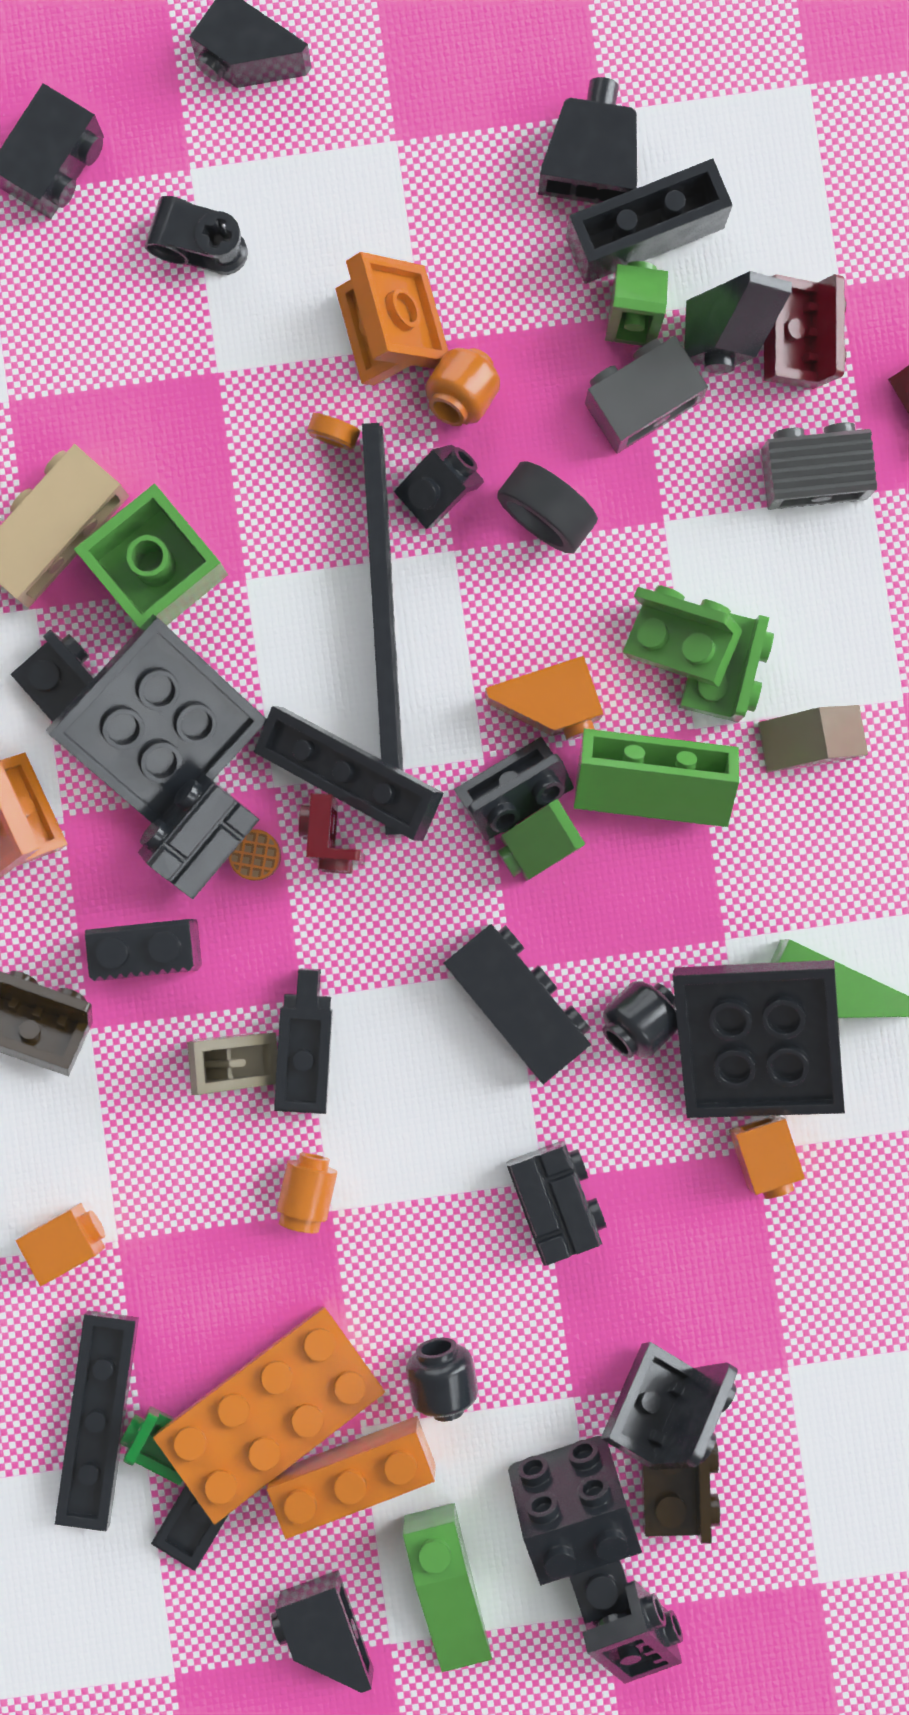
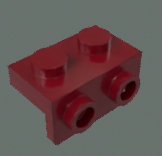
(809, 335)
(319, 828)

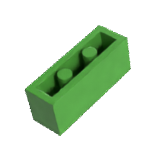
(656, 777)

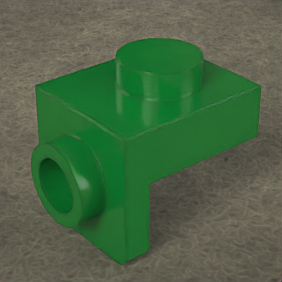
(144, 1449)

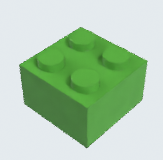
(151, 559)

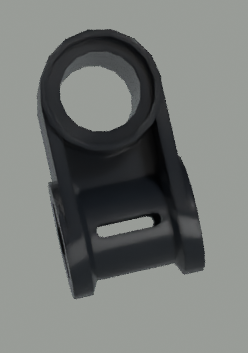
(187, 233)

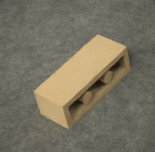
(54, 520)

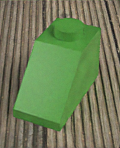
(637, 303)
(540, 841)

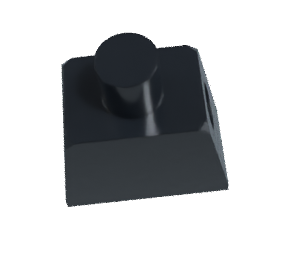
(592, 147)

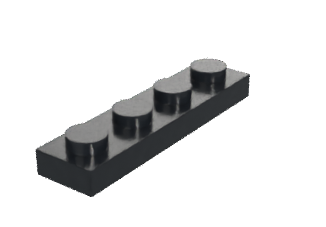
(348, 773)
(96, 1420)

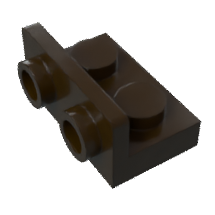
(681, 1501)

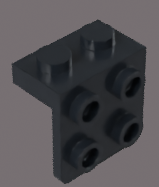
(669, 1409)
(572, 1510)

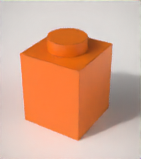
(767, 1156)
(62, 1243)

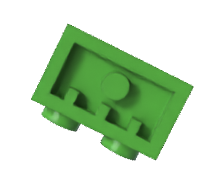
(683, 635)
(738, 689)

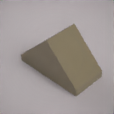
(813, 737)
(232, 1062)

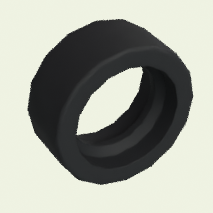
(547, 507)

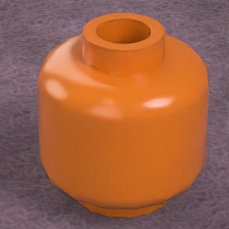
(462, 386)

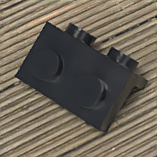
(514, 788)

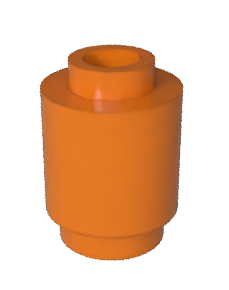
(306, 1193)

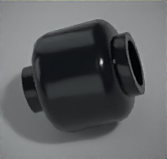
(640, 1019)
(442, 1379)

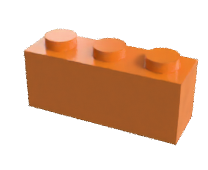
(352, 1477)

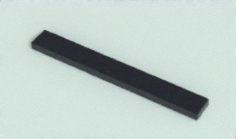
(382, 599)

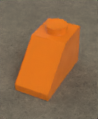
(551, 699)

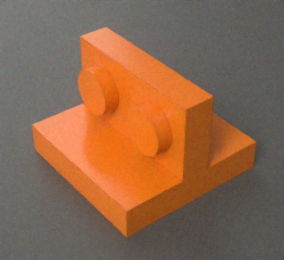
(390, 317)
(26, 818)

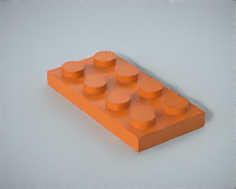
(268, 1414)

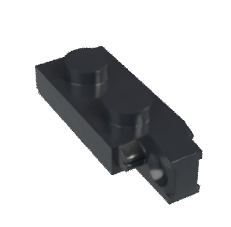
(304, 1047)

